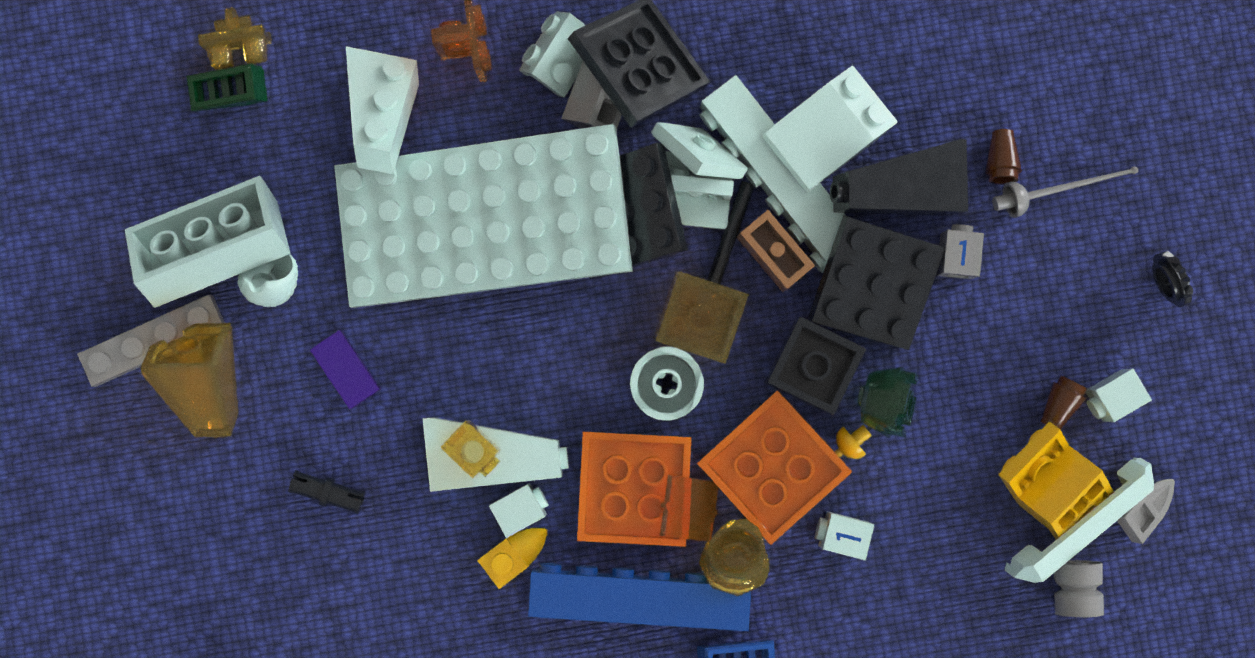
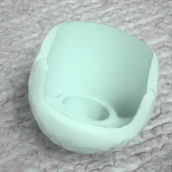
(270, 283)

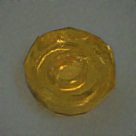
(735, 558)

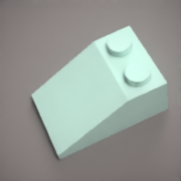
(829, 128)

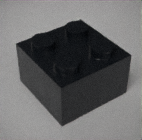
(815, 366)

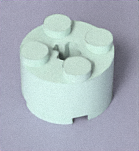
(684, 372)

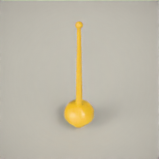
(850, 444)

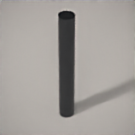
(731, 232)

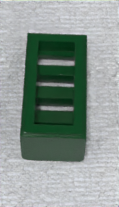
(249, 86)

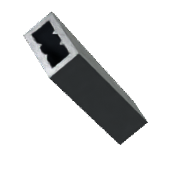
(912, 184)

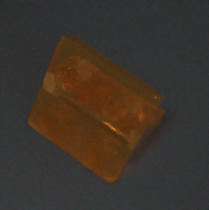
(464, 40)

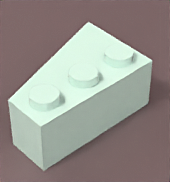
(380, 105)

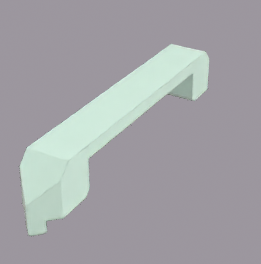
(1037, 566)

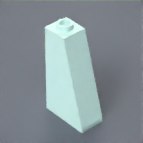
(521, 457)

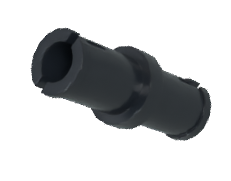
(326, 491)

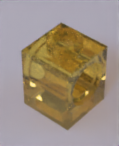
(455, 447)

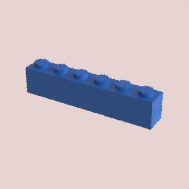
(635, 598)

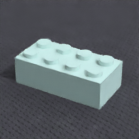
(206, 242)

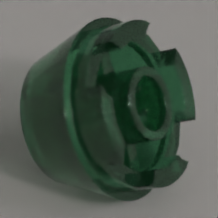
(888, 401)

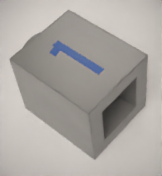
(961, 253)

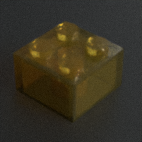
(700, 316)

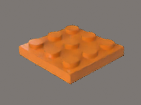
(774, 467)
(625, 484)

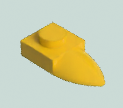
(513, 555)

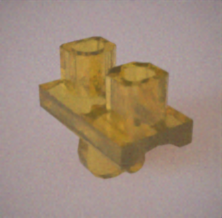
(234, 34)

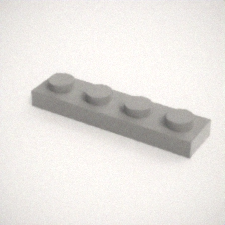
(129, 349)

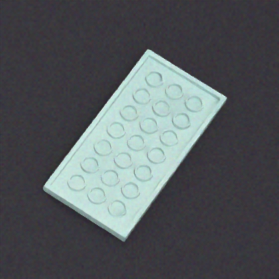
(485, 217)

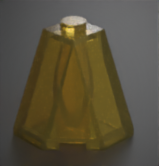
(197, 378)

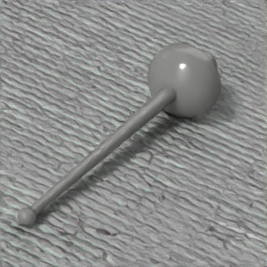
(1016, 198)

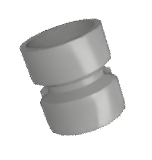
(1078, 589)

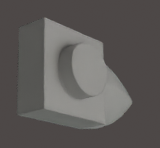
(1147, 514)

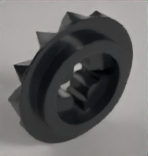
(1172, 279)

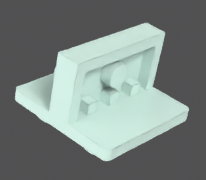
(700, 198)

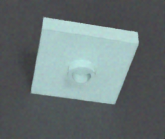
(699, 151)

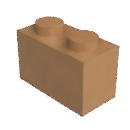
(775, 251)

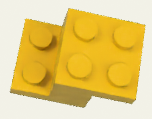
(1054, 481)

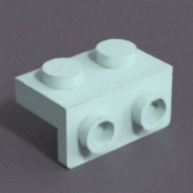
(553, 57)

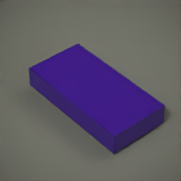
(345, 369)

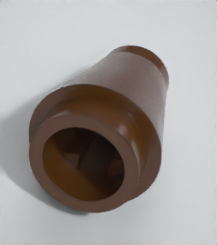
(1003, 158)
(1063, 401)

